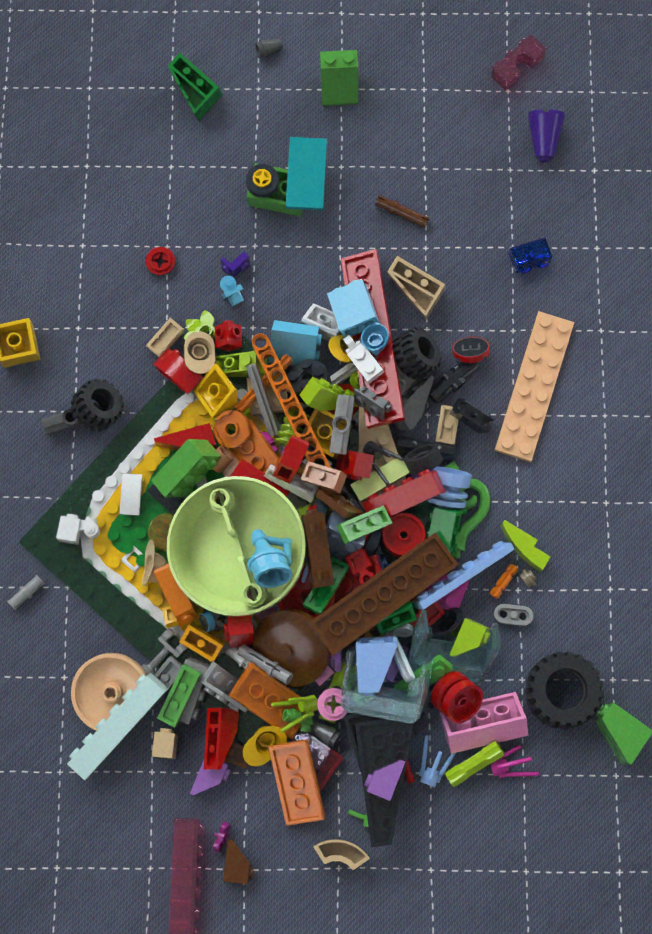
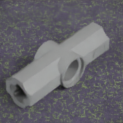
(343, 411)

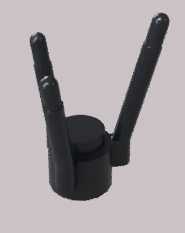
(377, 450)

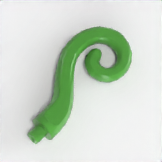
(477, 518)

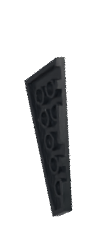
(380, 745)

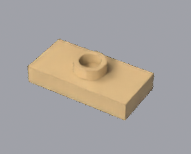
(165, 337)

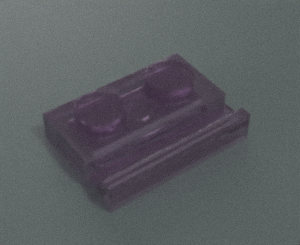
(318, 750)

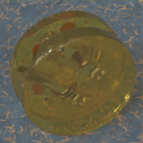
(159, 530)

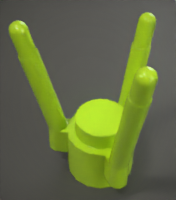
(305, 704)

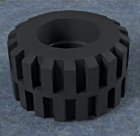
(416, 353)
(91, 416)

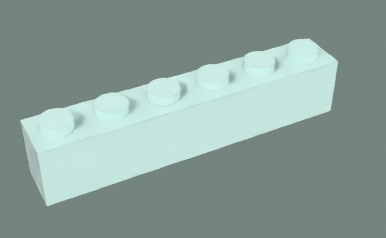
(117, 726)

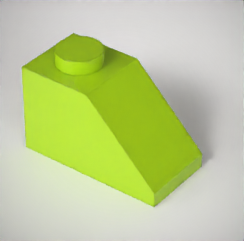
(470, 637)

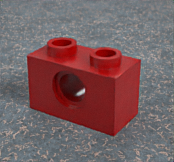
(355, 464)

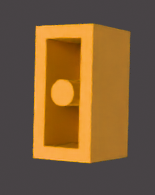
(202, 642)

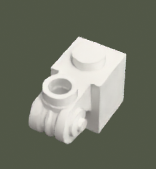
(72, 527)

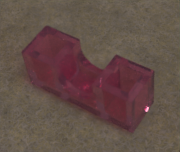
(527, 51)

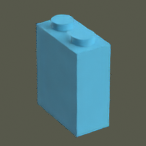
(352, 308)
(296, 341)

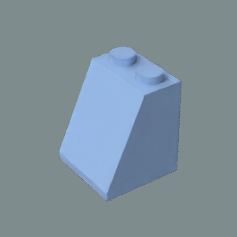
(373, 661)

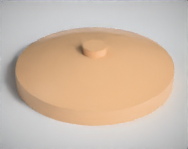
(102, 684)

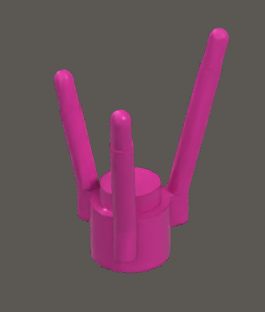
(500, 766)

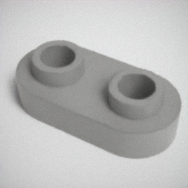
(512, 615)

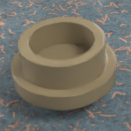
(529, 578)

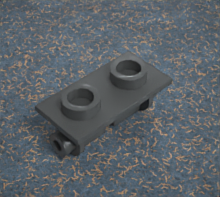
(365, 398)

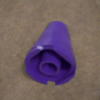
(545, 132)

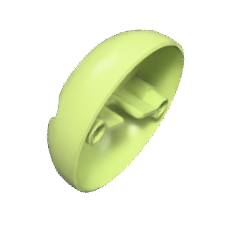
(213, 544)

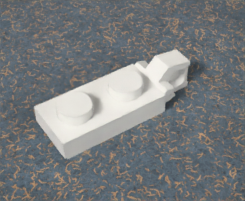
(363, 360)
(297, 486)

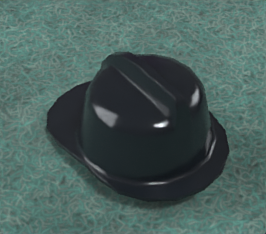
(448, 624)

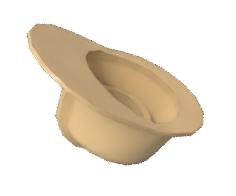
(199, 352)
(152, 562)

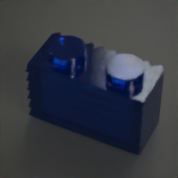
(530, 255)

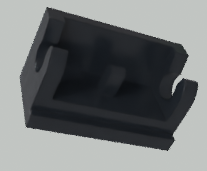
(471, 416)

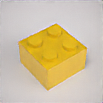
(18, 343)

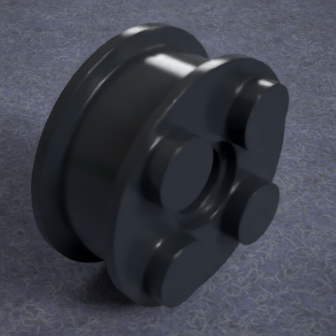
(303, 372)

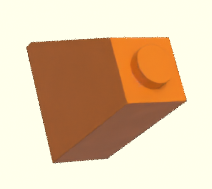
(177, 599)

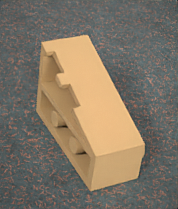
(416, 285)

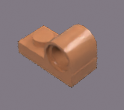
(226, 463)
(323, 476)

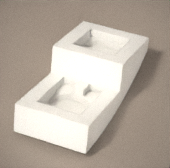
(131, 494)

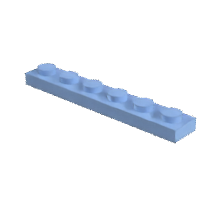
(457, 578)

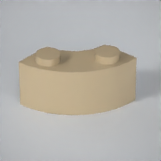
(341, 851)

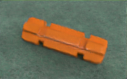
(503, 581)

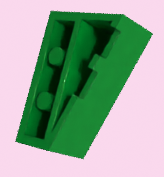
(195, 85)
(446, 525)

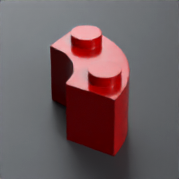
(173, 368)

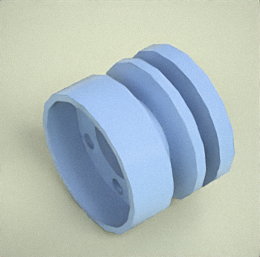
(452, 482)

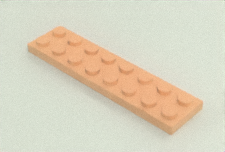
(534, 386)

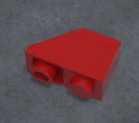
(290, 459)

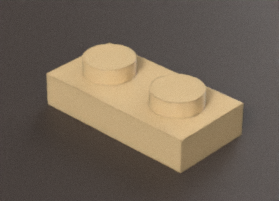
(446, 426)

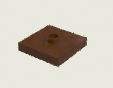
(339, 504)

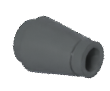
(268, 46)
(327, 734)

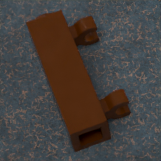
(317, 549)

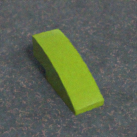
(524, 546)

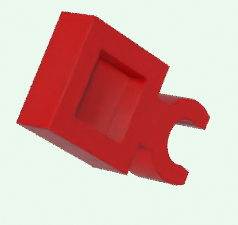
(359, 564)

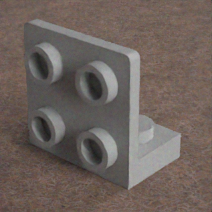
(221, 682)

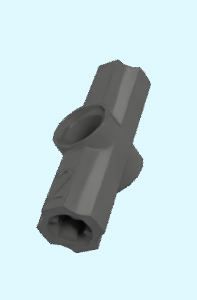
(59, 422)

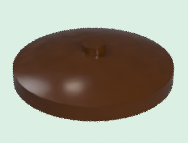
(292, 643)

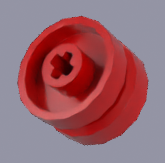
(403, 523)
(457, 697)

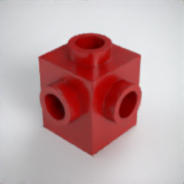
(228, 336)

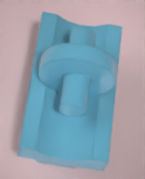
(232, 291)

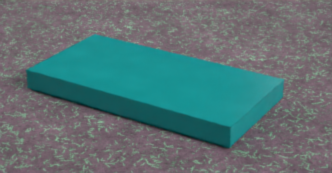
(306, 173)

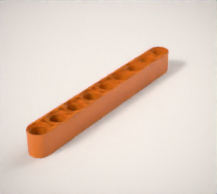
(288, 404)

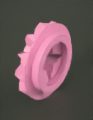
(325, 710)

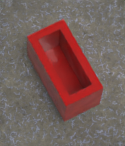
(239, 631)

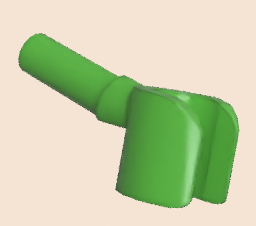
(360, 816)

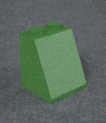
(339, 77)
(622, 732)

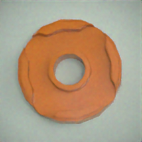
(242, 432)

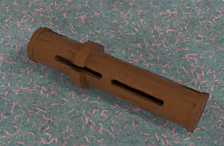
(402, 211)

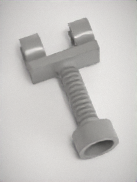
(165, 651)

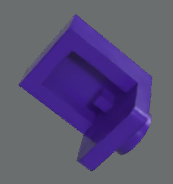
(239, 265)

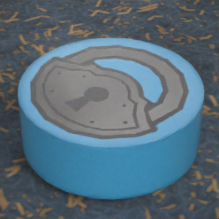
(207, 621)

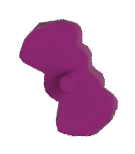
(221, 837)

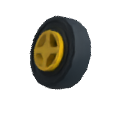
(256, 177)

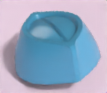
(375, 338)

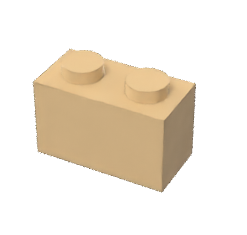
(165, 744)

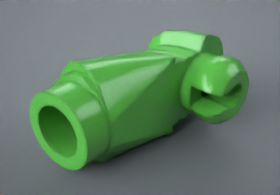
(292, 714)

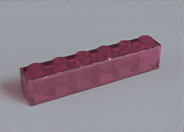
(184, 876)

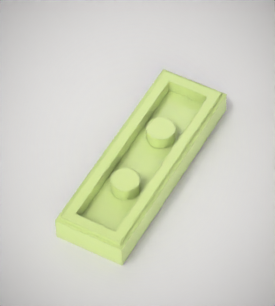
(392, 471)

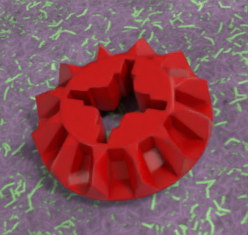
(155, 255)

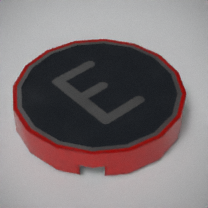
(471, 349)

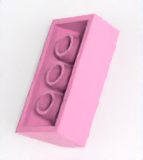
(497, 719)

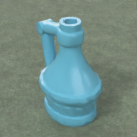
(270, 564)

